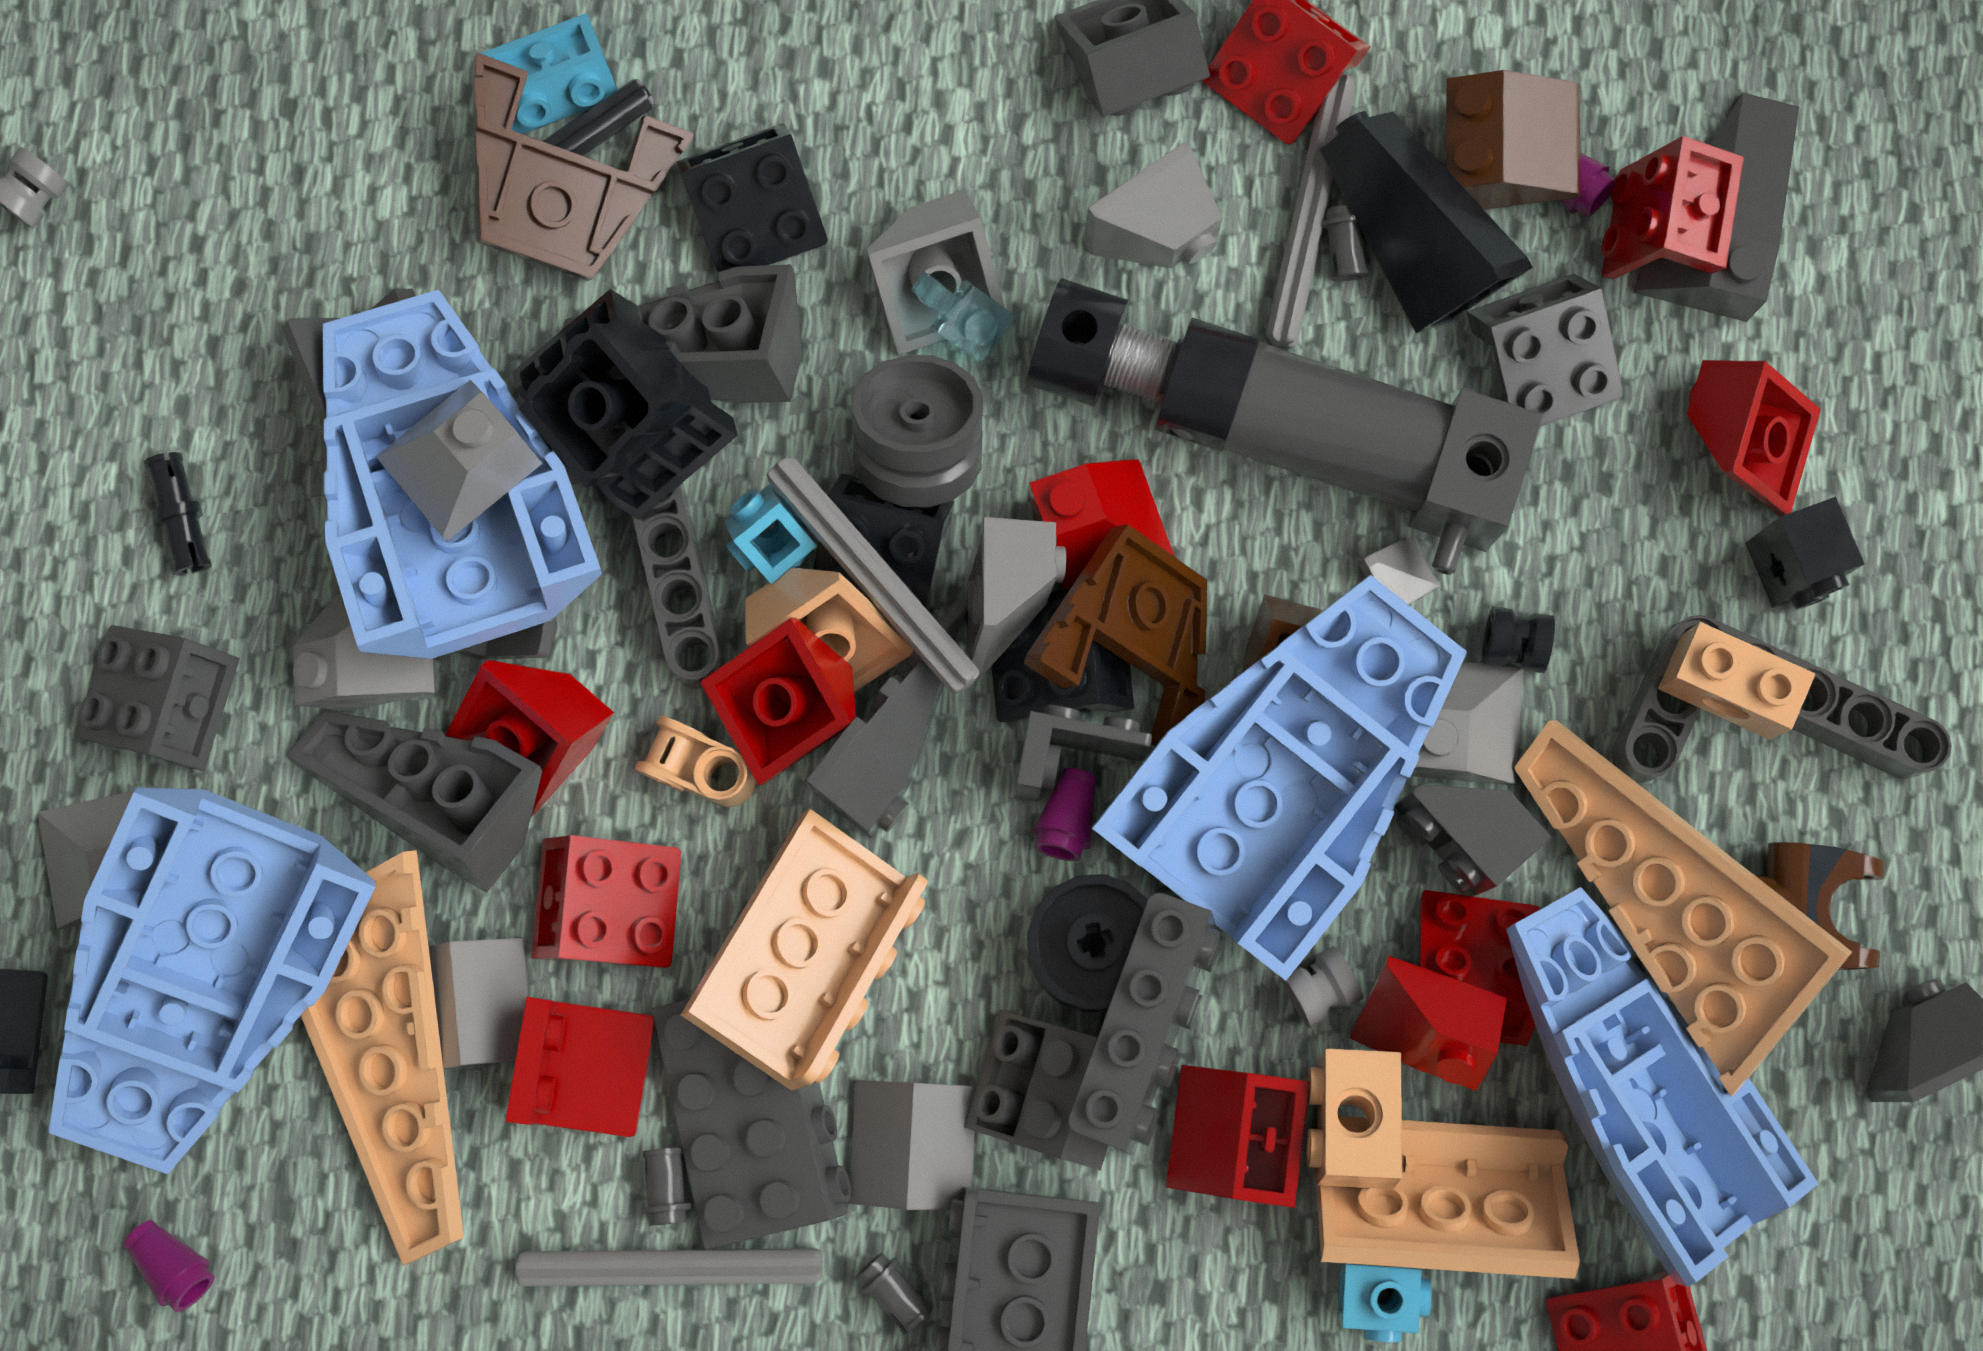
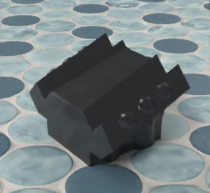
(621, 406)

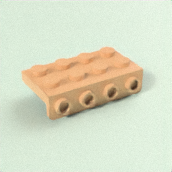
(805, 953)
(1463, 1204)

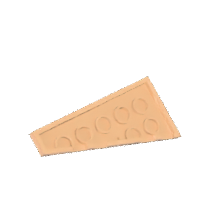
(1699, 921)
(385, 1063)

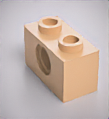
(1736, 681)
(1373, 1085)

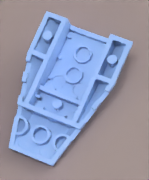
(393, 568)
(1290, 774)
(193, 967)
(1645, 1095)

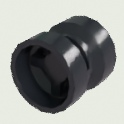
(1518, 639)

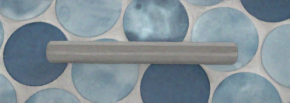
(1307, 219)
(873, 575)
(669, 1267)

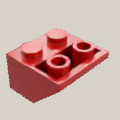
(1237, 1135)

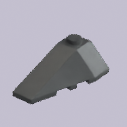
(1765, 137)
(734, 332)
(876, 760)
(439, 793)

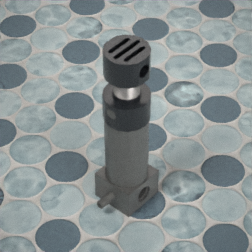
(1300, 416)

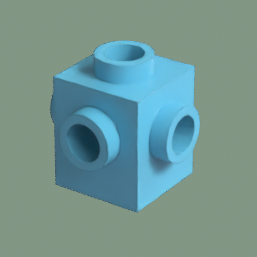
(768, 551)
(1387, 1319)

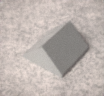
(479, 999)
(910, 1145)

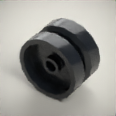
(1062, 921)

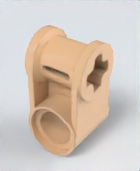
(687, 760)

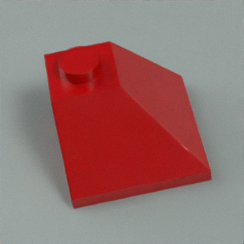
(1754, 427)
(1090, 503)
(534, 714)
(1433, 1022)

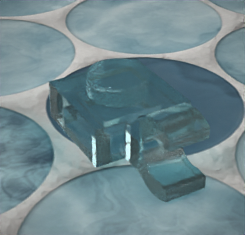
(966, 317)

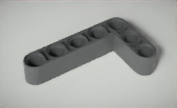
(672, 574)
(1825, 722)

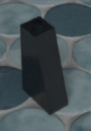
(1419, 221)

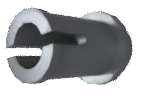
(1345, 244)
(664, 1187)
(893, 1292)

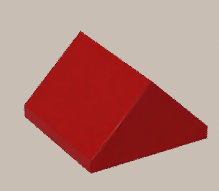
(783, 698)

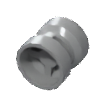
(20, 199)
(1322, 986)

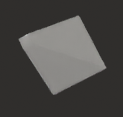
(1401, 570)

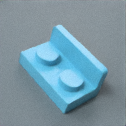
(563, 75)

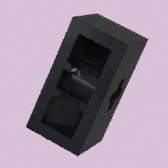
(1805, 555)

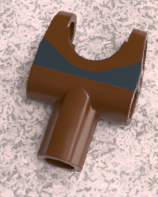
(1808, 879)

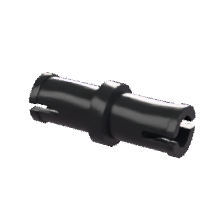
(177, 513)

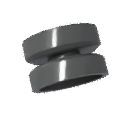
(917, 430)

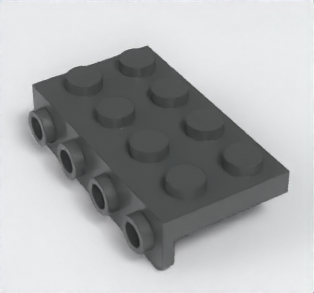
(1143, 1022)
(750, 1145)
(1019, 1272)

